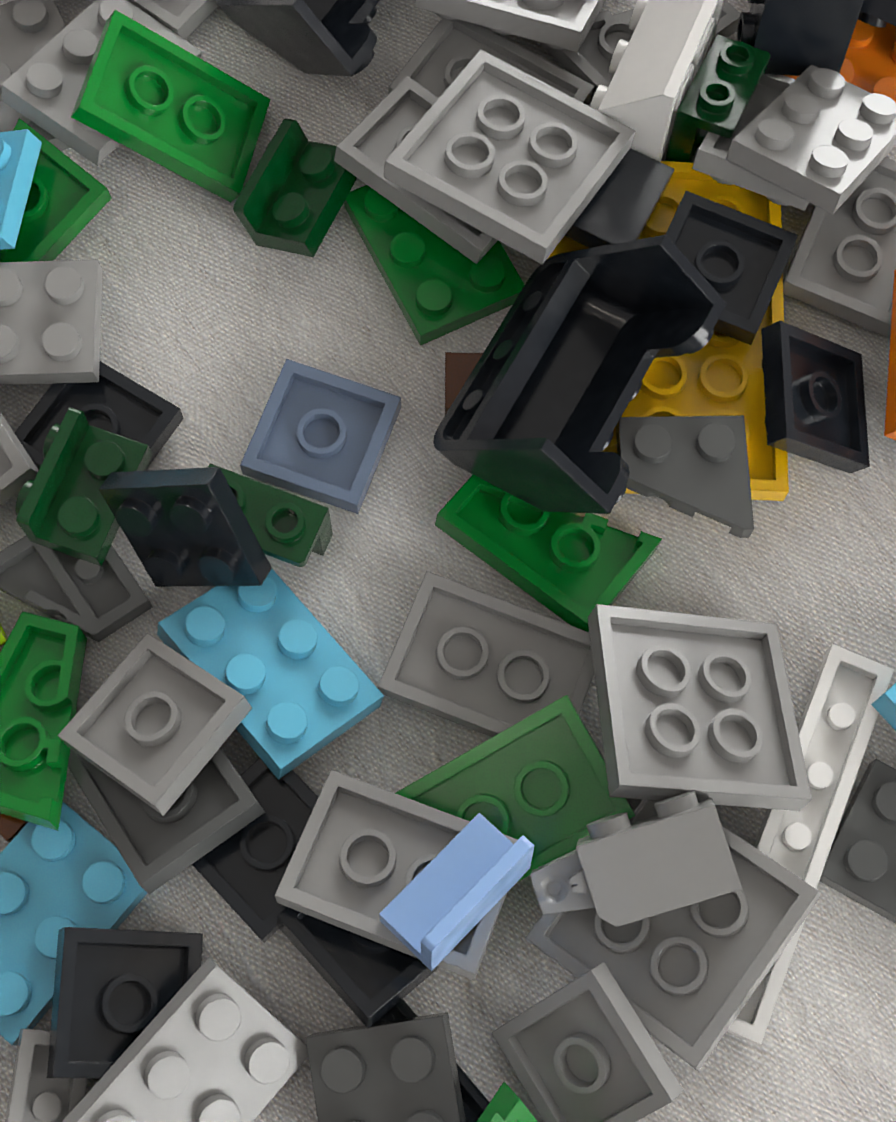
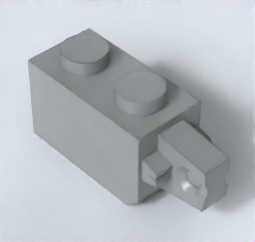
(642, 865)

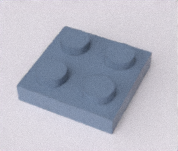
(321, 436)

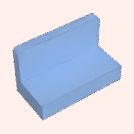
(456, 890)

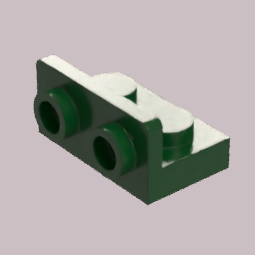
(717, 96)
(293, 193)
(64, 499)
(281, 521)

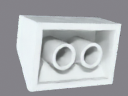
(657, 68)

